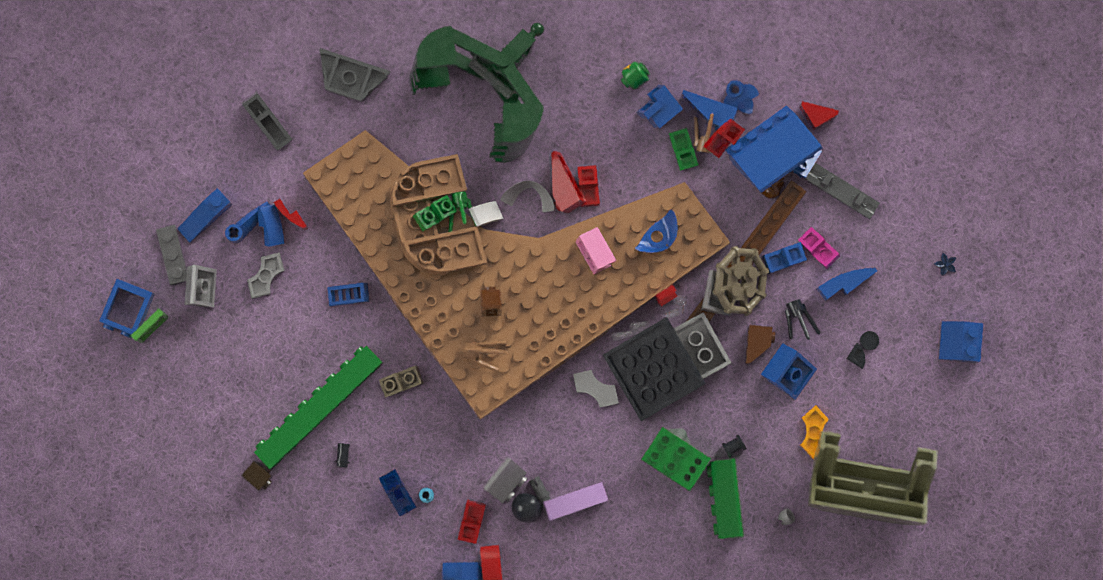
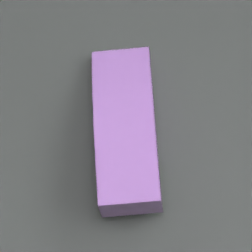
(575, 501)

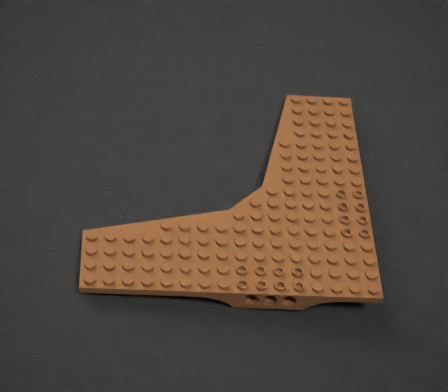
(546, 287)

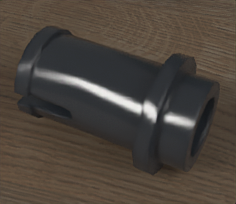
(342, 455)

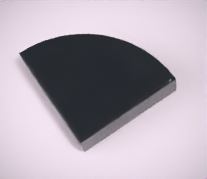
(857, 356)

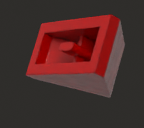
(816, 114)

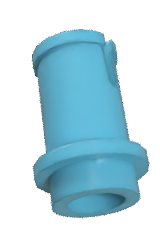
(431, 495)

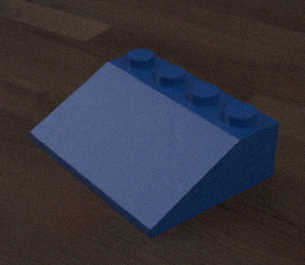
(773, 149)

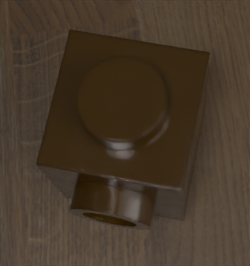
(258, 476)

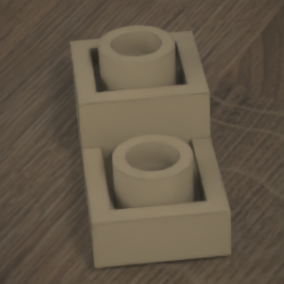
(401, 381)

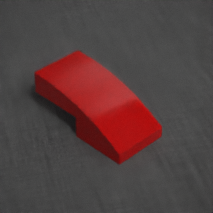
(726, 134)
(589, 185)
(294, 217)
(666, 295)
(471, 521)
(491, 562)

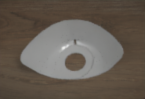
(512, 193)

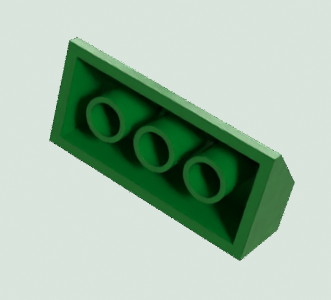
(726, 499)

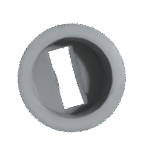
(786, 516)

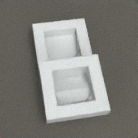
(486, 213)

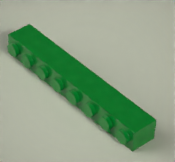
(316, 409)

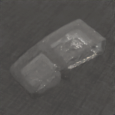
(635, 328)

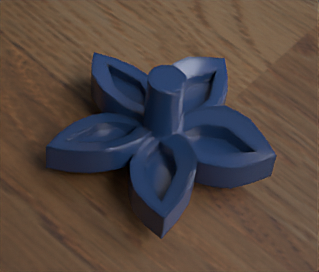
(945, 264)

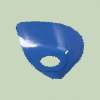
(667, 227)

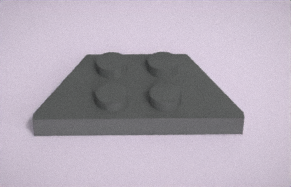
(350, 76)

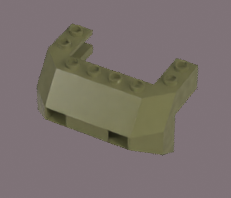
(870, 489)

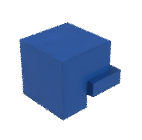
(660, 108)

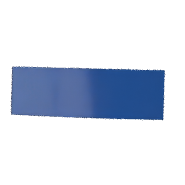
(845, 282)

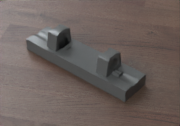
(842, 191)

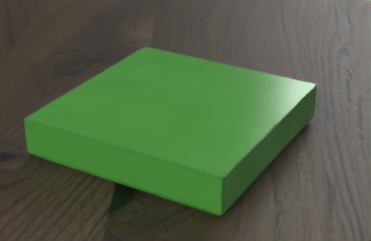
(150, 326)

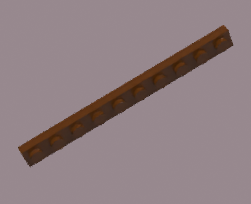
(765, 229)

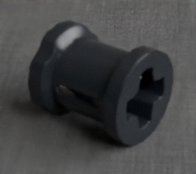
(734, 446)

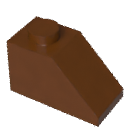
(491, 302)
(758, 340)

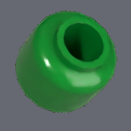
(635, 75)

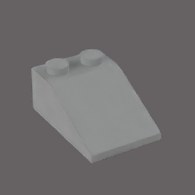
(702, 345)
(506, 480)

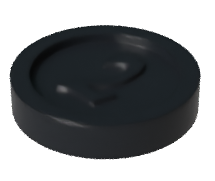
(869, 340)

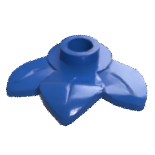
(742, 99)

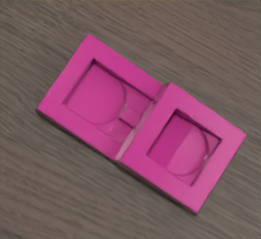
(819, 248)

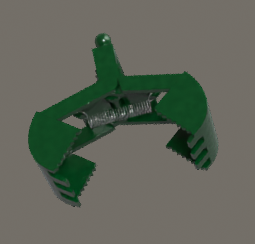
(496, 67)

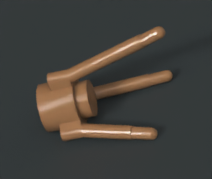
(700, 142)
(474, 350)

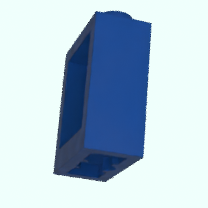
(119, 284)

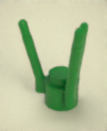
(461, 203)

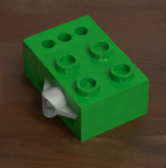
(675, 457)

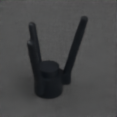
(797, 309)

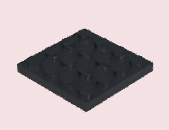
(654, 369)

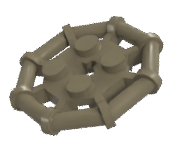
(727, 281)

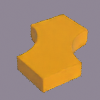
(814, 423)

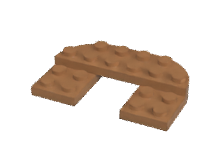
(429, 250)

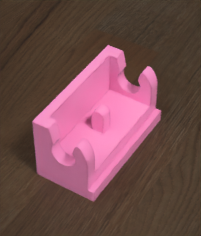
(595, 250)

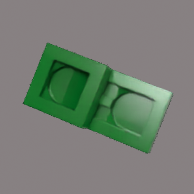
(683, 149)

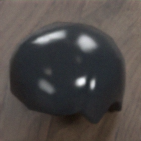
(526, 508)

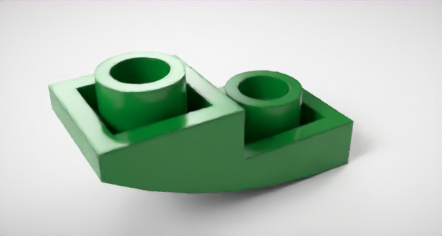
(434, 213)

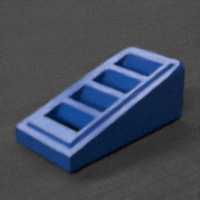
(363, 289)

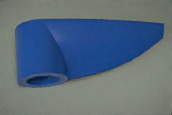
(244, 225)

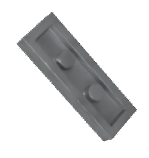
(172, 254)

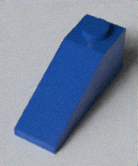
(706, 106)
(204, 215)

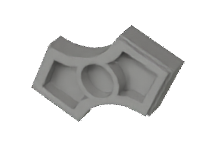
(270, 267)
(587, 383)

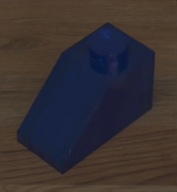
(397, 492)

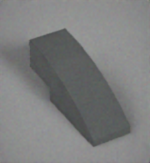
(266, 121)

